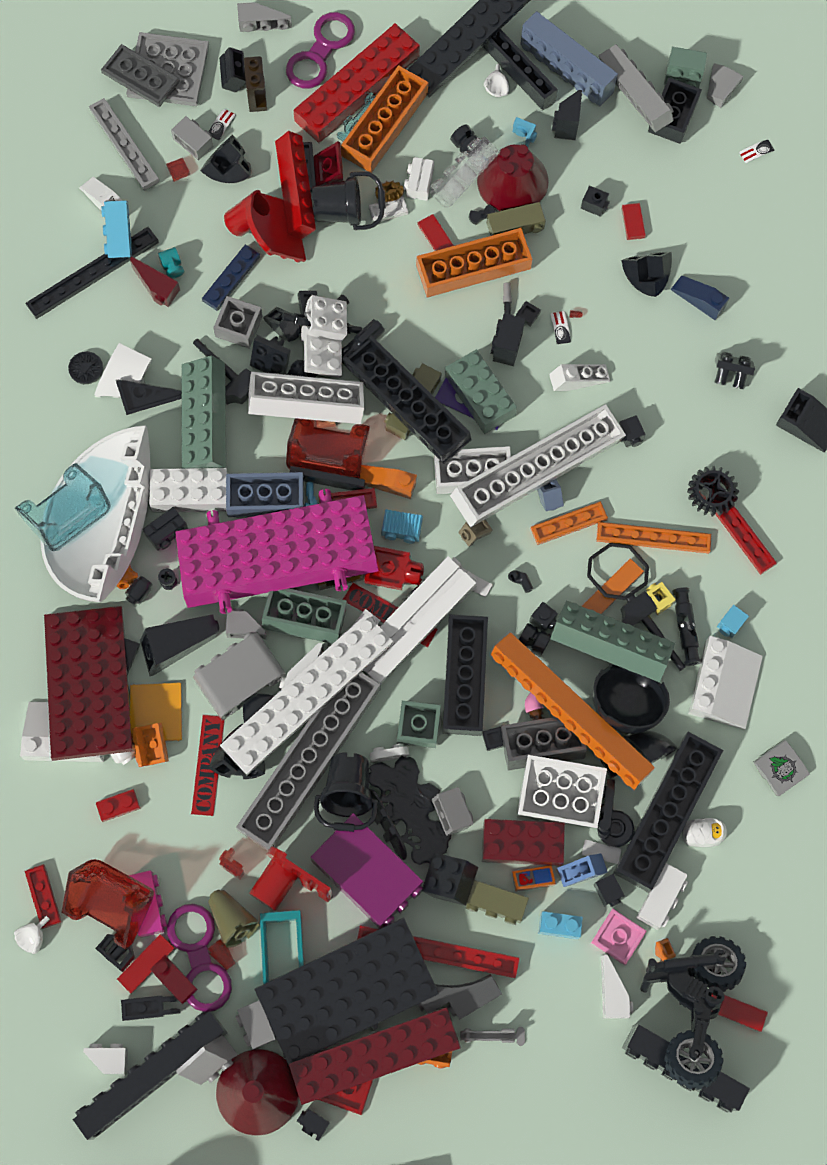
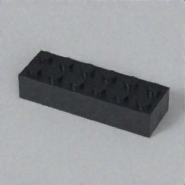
(465, 675)
(652, 1050)

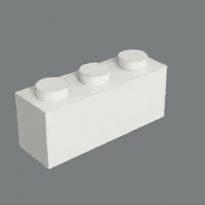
(662, 897)

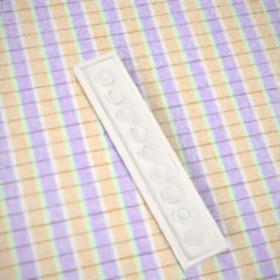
(306, 694)

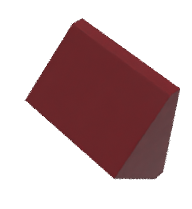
(328, 165)

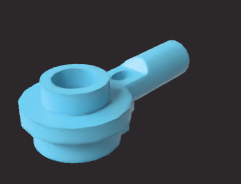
(310, 494)

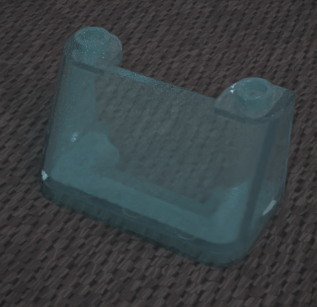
(66, 510)

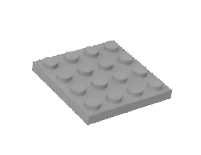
(180, 57)

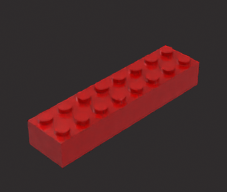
(349, 86)

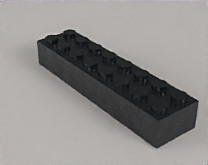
(668, 812)
(148, 1077)

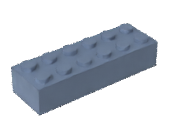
(568, 58)

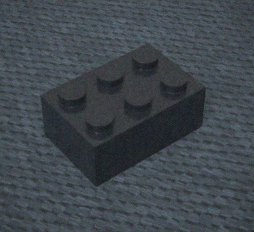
(683, 101)

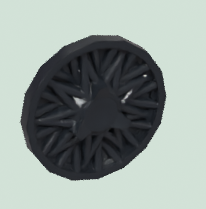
(85, 367)
(621, 829)

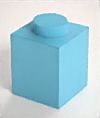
(732, 621)

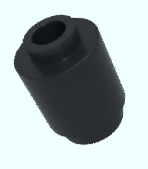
(138, 590)

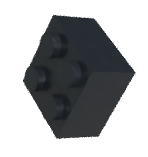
(507, 339)
(450, 879)

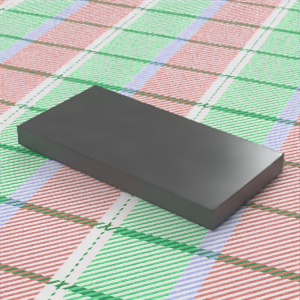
(140, 75)

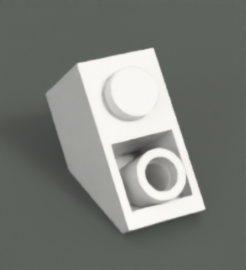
(108, 1060)

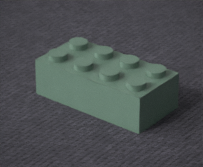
(480, 391)
(304, 615)

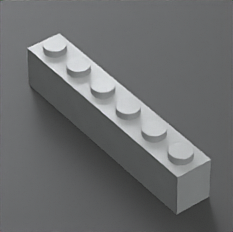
(637, 89)

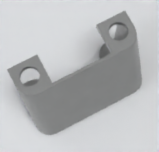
(238, 674)

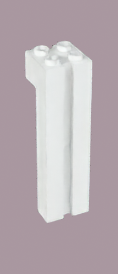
(422, 614)

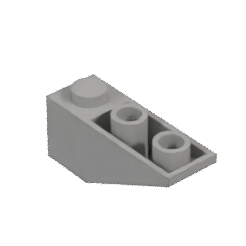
(259, 17)

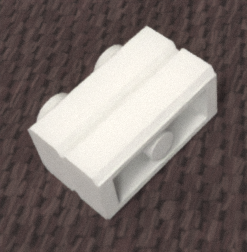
(420, 178)

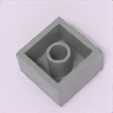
(238, 322)

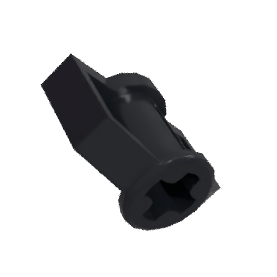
(115, 953)

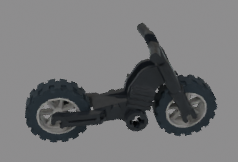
(688, 983)

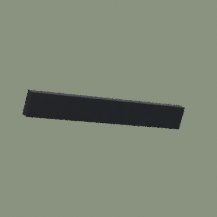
(88, 275)

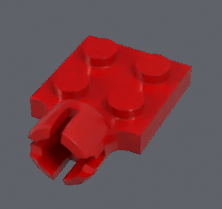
(394, 569)

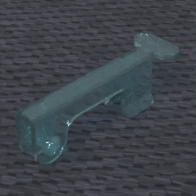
(350, 122)

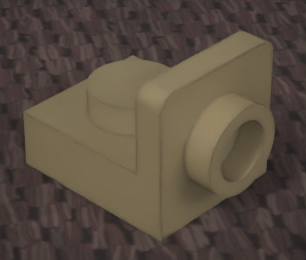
(474, 533)

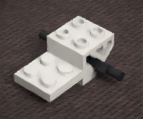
(322, 332)

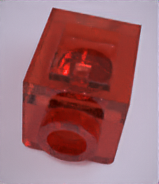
(232, 867)

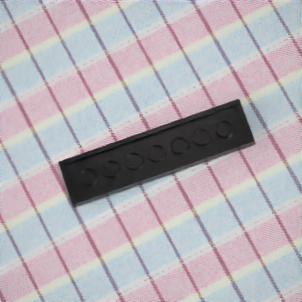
(464, 40)

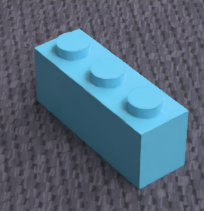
(117, 229)

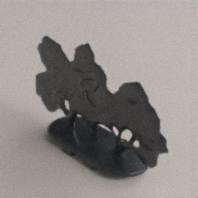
(411, 805)

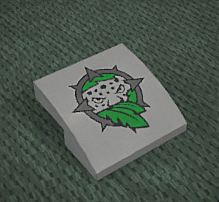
(781, 768)

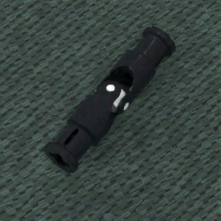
(688, 635)

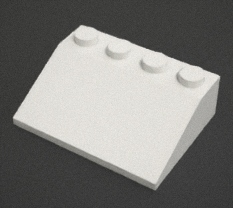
(725, 683)
(36, 736)
(562, 791)

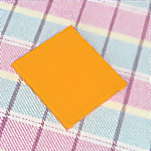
(155, 705)

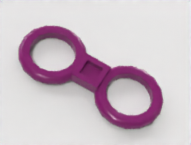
(320, 50)
(199, 955)

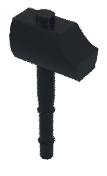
(238, 389)
(638, 610)

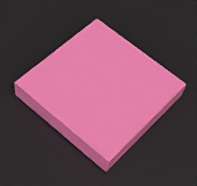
(618, 936)

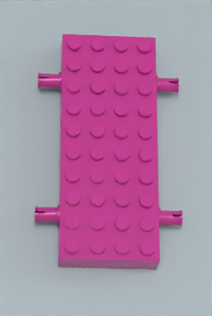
(275, 551)

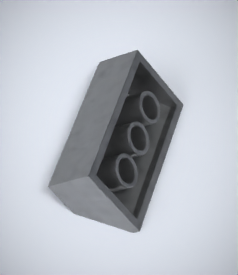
(540, 738)

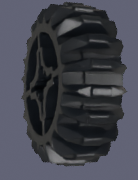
(719, 493)

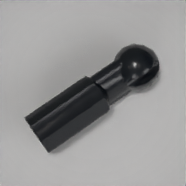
(373, 328)

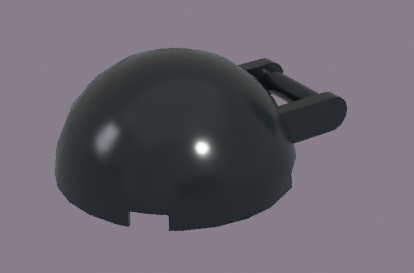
(629, 700)

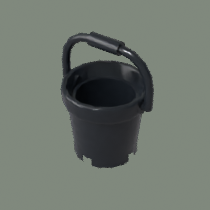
(342, 201)
(347, 792)

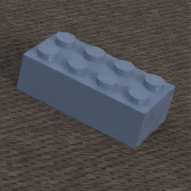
(263, 493)

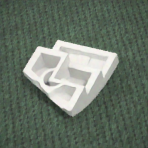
(123, 365)

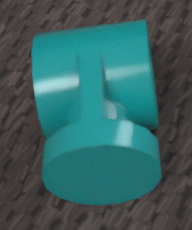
(170, 260)

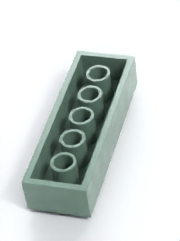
(203, 414)
(612, 641)

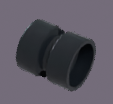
(462, 137)
(541, 639)

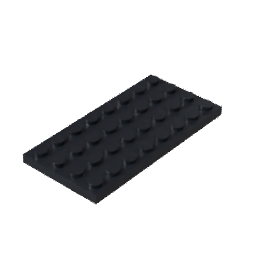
(346, 991)

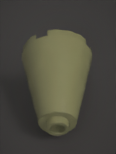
(231, 918)

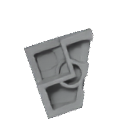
(722, 84)

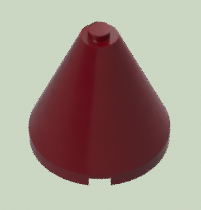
(257, 1092)

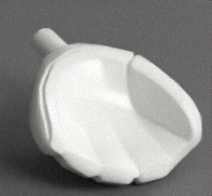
(497, 83)
(30, 936)

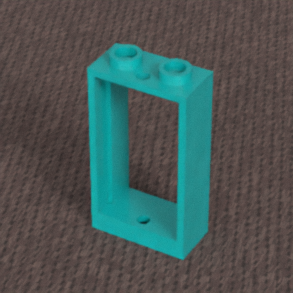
(279, 917)

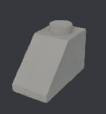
(241, 623)

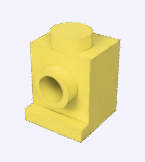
(660, 590)

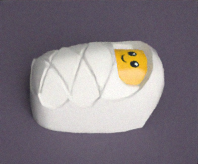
(704, 832)

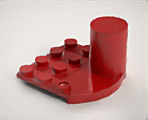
(267, 222)
(279, 879)

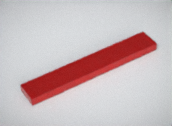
(744, 537)

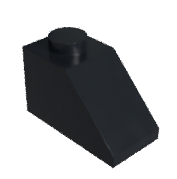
(285, 329)

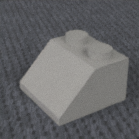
(208, 1061)

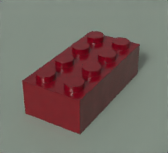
(523, 842)

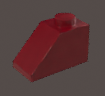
(173, 979)

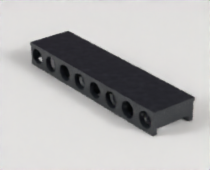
(408, 400)

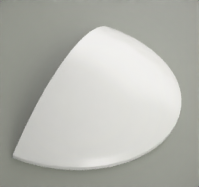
(101, 554)

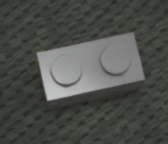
(192, 137)
(452, 811)
(256, 1025)

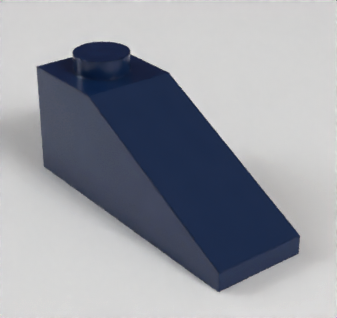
(701, 296)

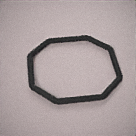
(600, 588)

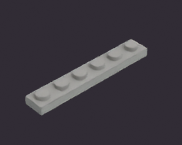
(124, 144)

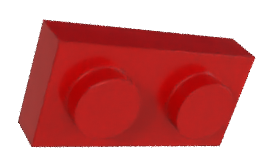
(117, 805)

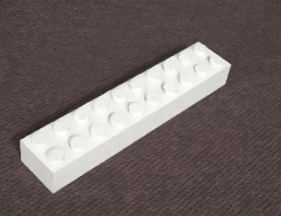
(537, 465)

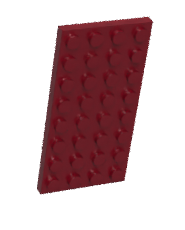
(87, 683)

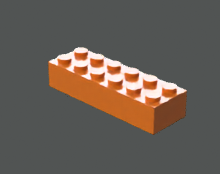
(384, 119)
(473, 262)

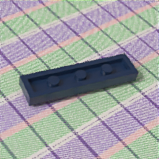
(231, 277)

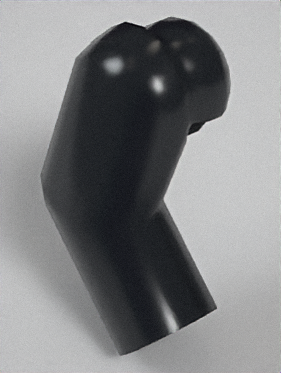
(522, 579)

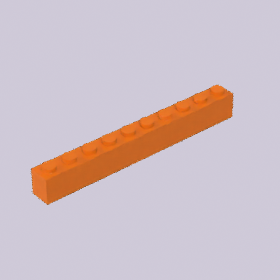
(572, 711)

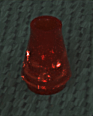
(221, 954)

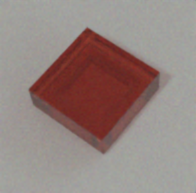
(178, 169)

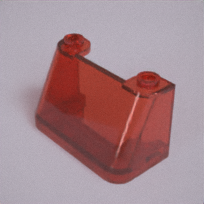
(327, 449)
(109, 898)

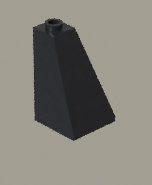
(173, 641)

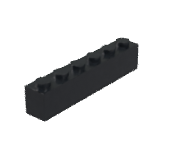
(521, 70)

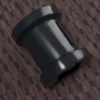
(163, 574)

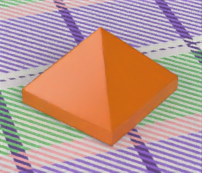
(664, 950)

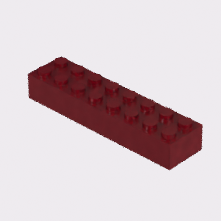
(374, 1056)

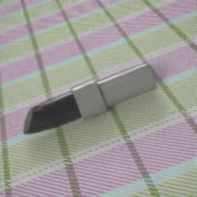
(507, 298)

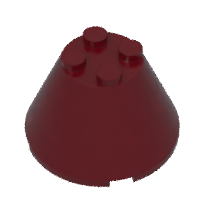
(513, 179)

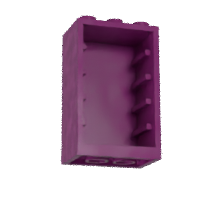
(367, 873)

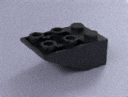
(806, 419)

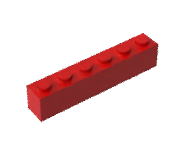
(295, 185)

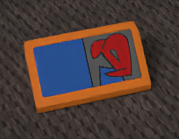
(533, 878)

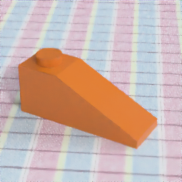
(389, 480)

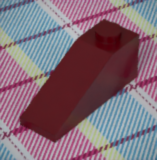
(160, 287)

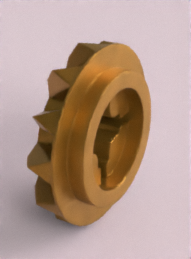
(394, 190)

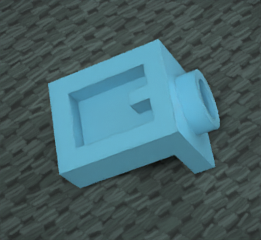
(525, 129)

